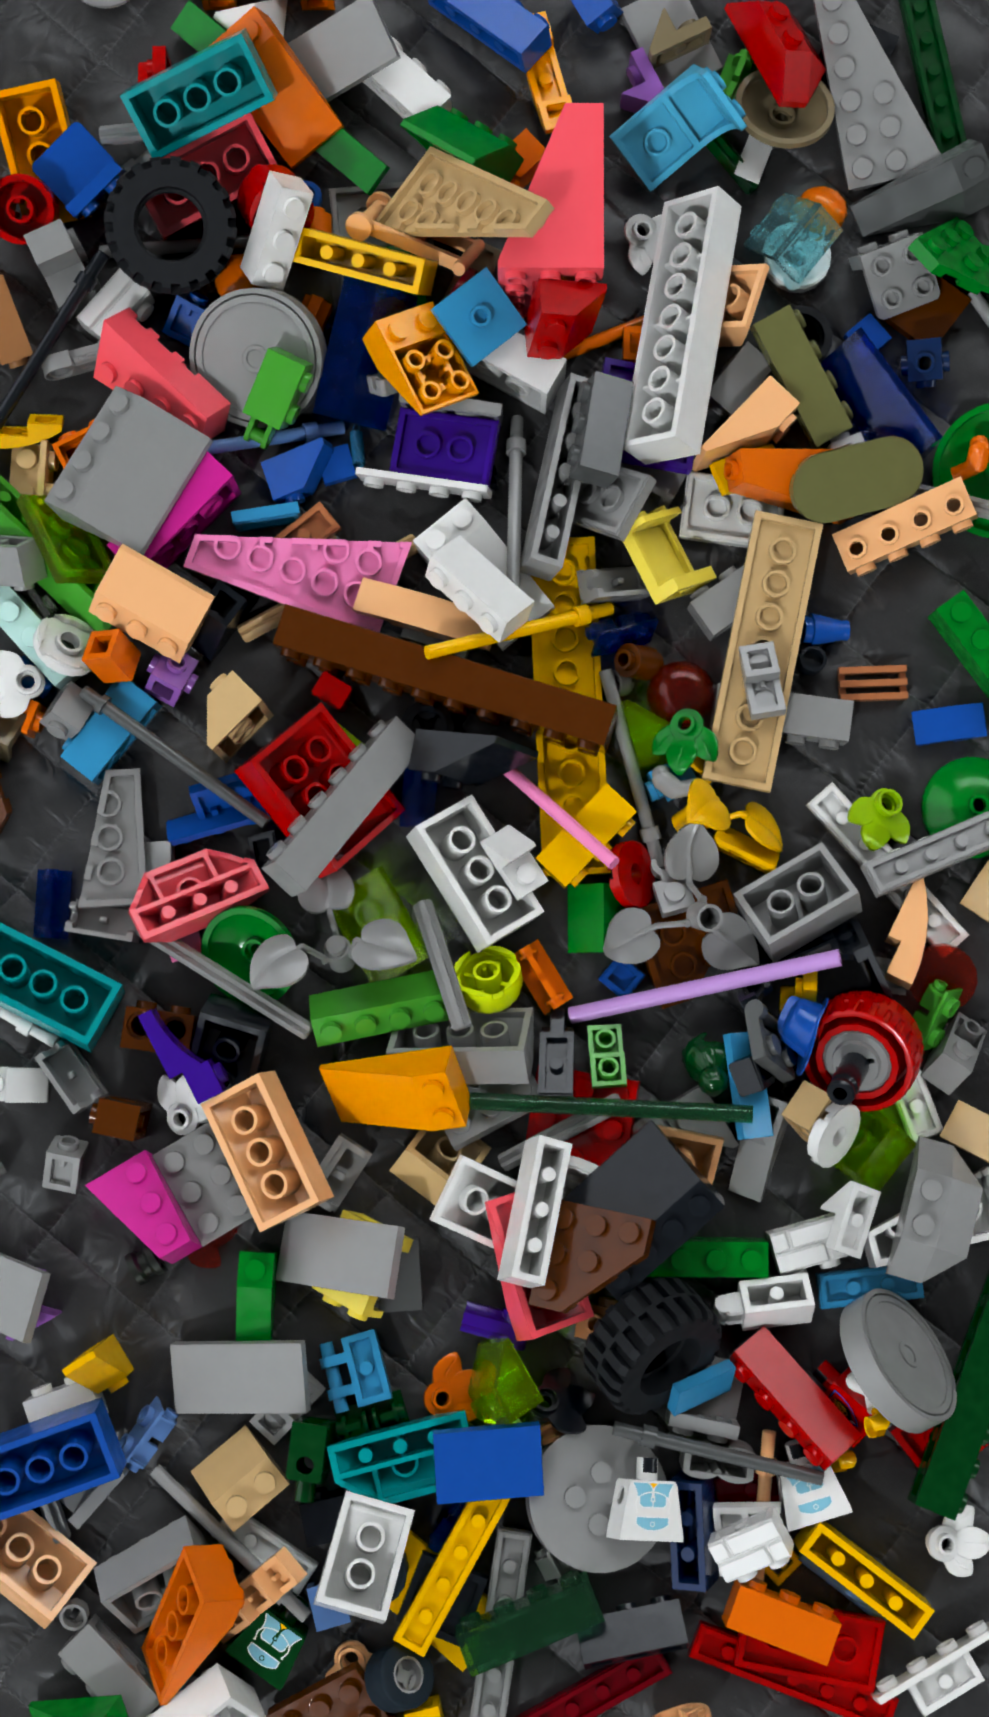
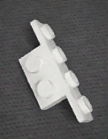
(436, 486)
(941, 1676)

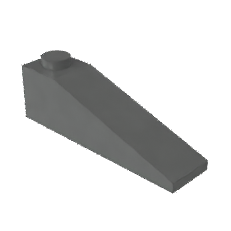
(930, 194)

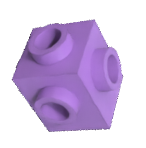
(170, 678)

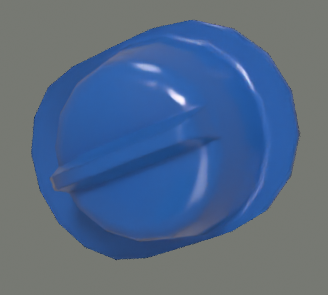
(799, 1026)

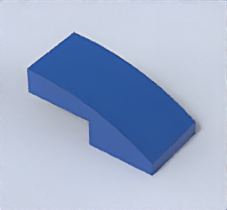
(949, 724)

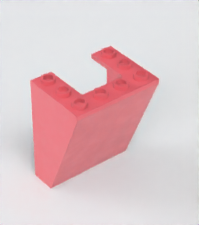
(573, 235)

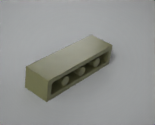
(798, 369)

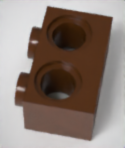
(134, 1040)

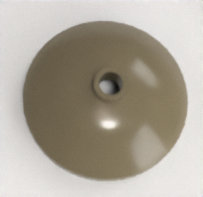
(784, 125)

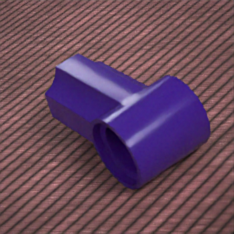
(489, 1323)

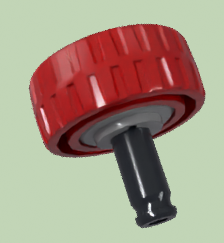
(865, 1051)

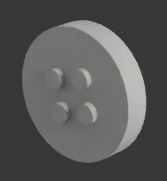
(236, 335)
(898, 1361)
(578, 1499)

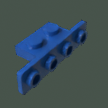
(212, 813)

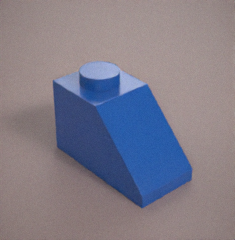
(297, 471)

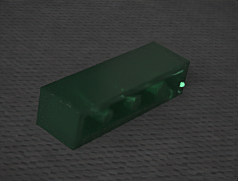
(528, 1622)

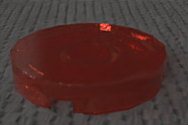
(949, 965)

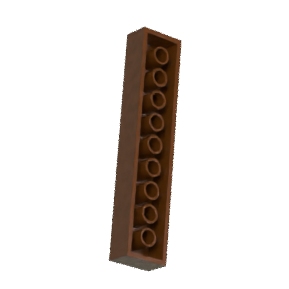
(450, 680)

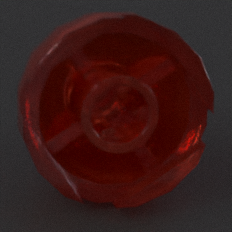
(680, 687)

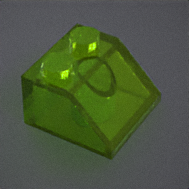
(876, 1151)
(501, 1383)

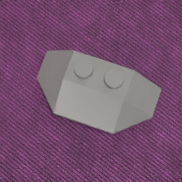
(935, 1213)

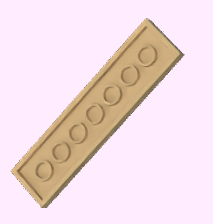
(767, 609)

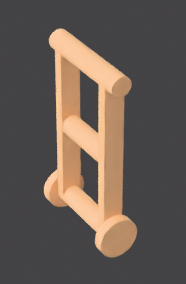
(363, 224)

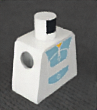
(806, 1502)
(645, 1507)

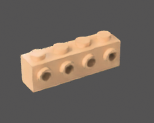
(905, 526)

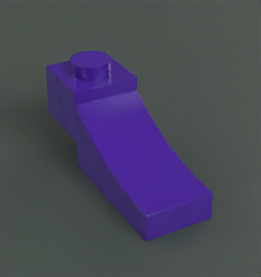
(202, 1076)

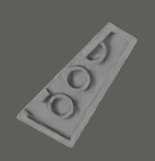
(117, 843)

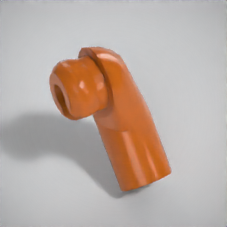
(976, 459)

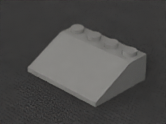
(128, 471)

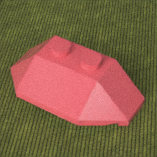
(192, 892)

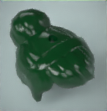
(707, 1064)

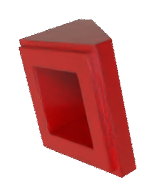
(332, 691)

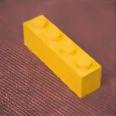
(366, 261)
(864, 1577)

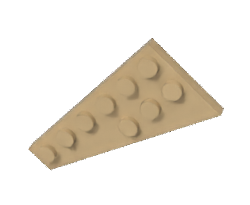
(462, 200)

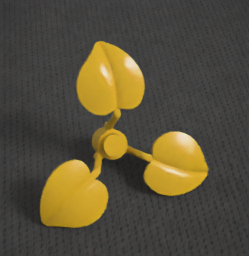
(706, 809)

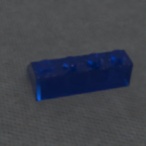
(343, 383)
(877, 395)

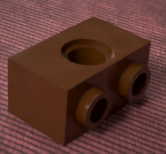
(120, 1117)

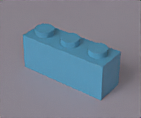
(103, 740)

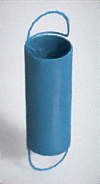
(357, 448)

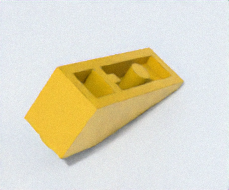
(101, 1367)

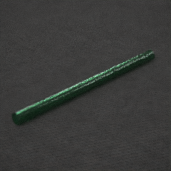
(611, 1107)

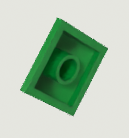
(589, 916)

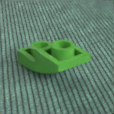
(606, 1056)

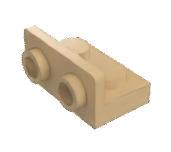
(33, 468)

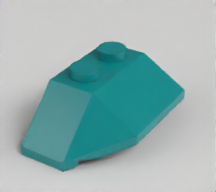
(392, 1460)

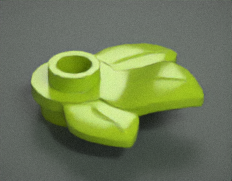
(877, 822)

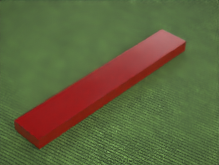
(717, 1648)

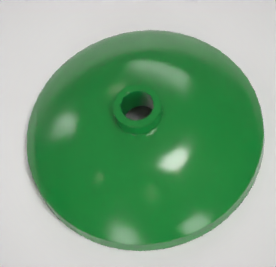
(951, 794)
(233, 940)

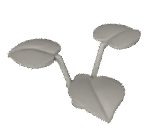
(729, 939)
(381, 945)

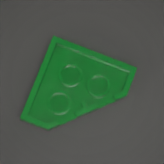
(955, 252)

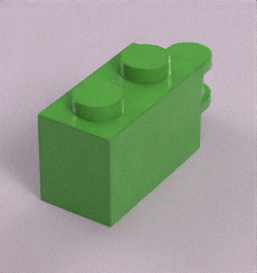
(276, 394)

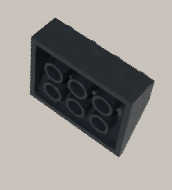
(653, 1182)

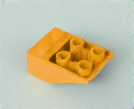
(419, 359)

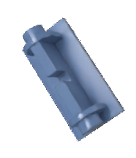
(151, 1422)

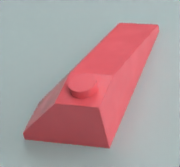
(527, 1320)

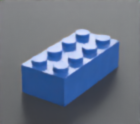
(58, 1457)

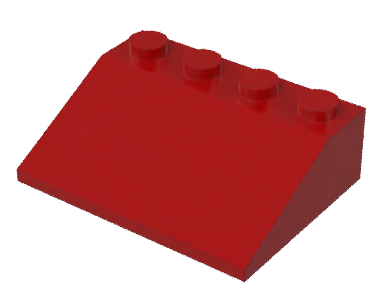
(298, 766)

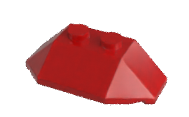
(778, 50)

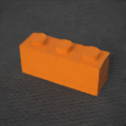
(782, 1620)

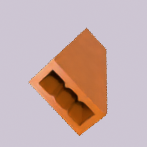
(766, 474)

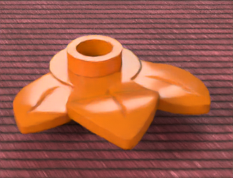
(454, 1382)

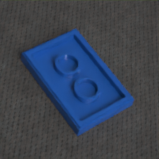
(488, 1462)

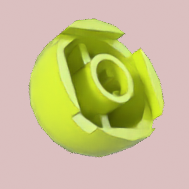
(489, 979)

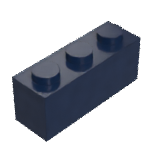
(691, 1560)

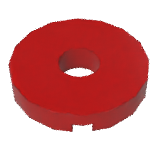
(632, 875)

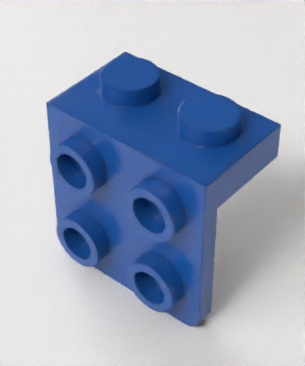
(78, 170)

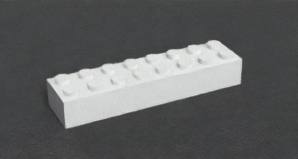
(682, 326)

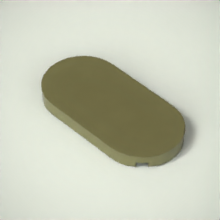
(856, 479)

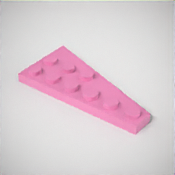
(301, 571)

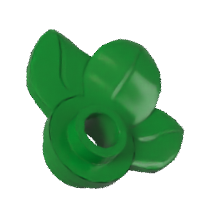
(684, 745)

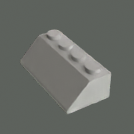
(489, 1051)

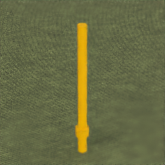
(578, 616)

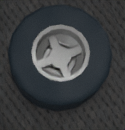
(398, 1678)

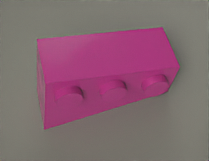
(147, 1206)

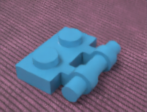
(365, 1367)

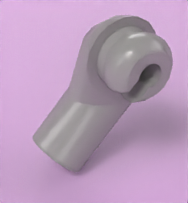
(669, 784)

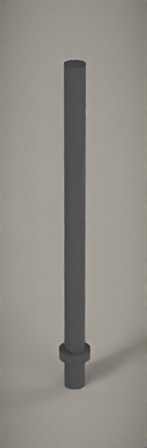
(103, 705)

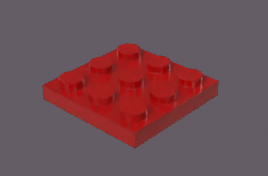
(600, 1140)

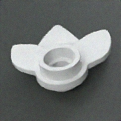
(642, 248)
(13, 696)
(176, 1099)
(963, 1543)

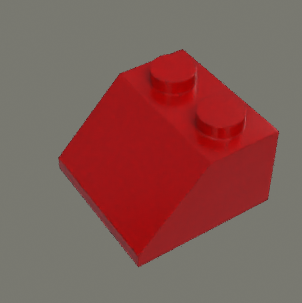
(561, 316)

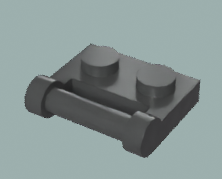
(767, 1046)

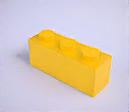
(604, 818)

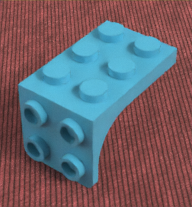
(677, 124)

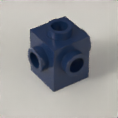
(925, 348)

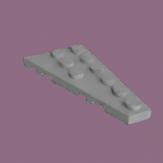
(873, 114)

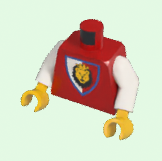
(856, 1407)

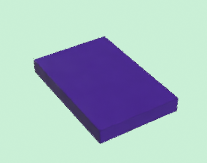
(445, 446)

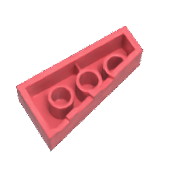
(141, 364)

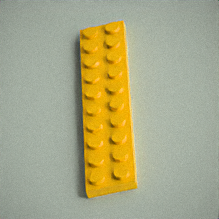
(565, 661)

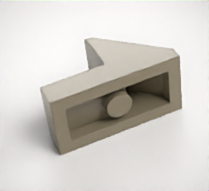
(672, 43)

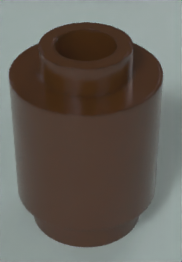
(638, 661)

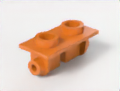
(542, 977)

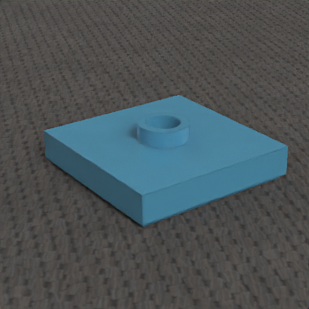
(478, 317)

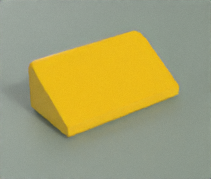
(746, 850)

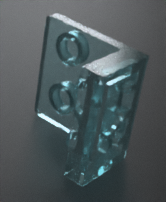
(794, 235)

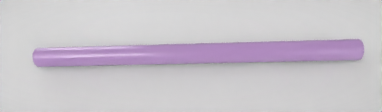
(705, 986)

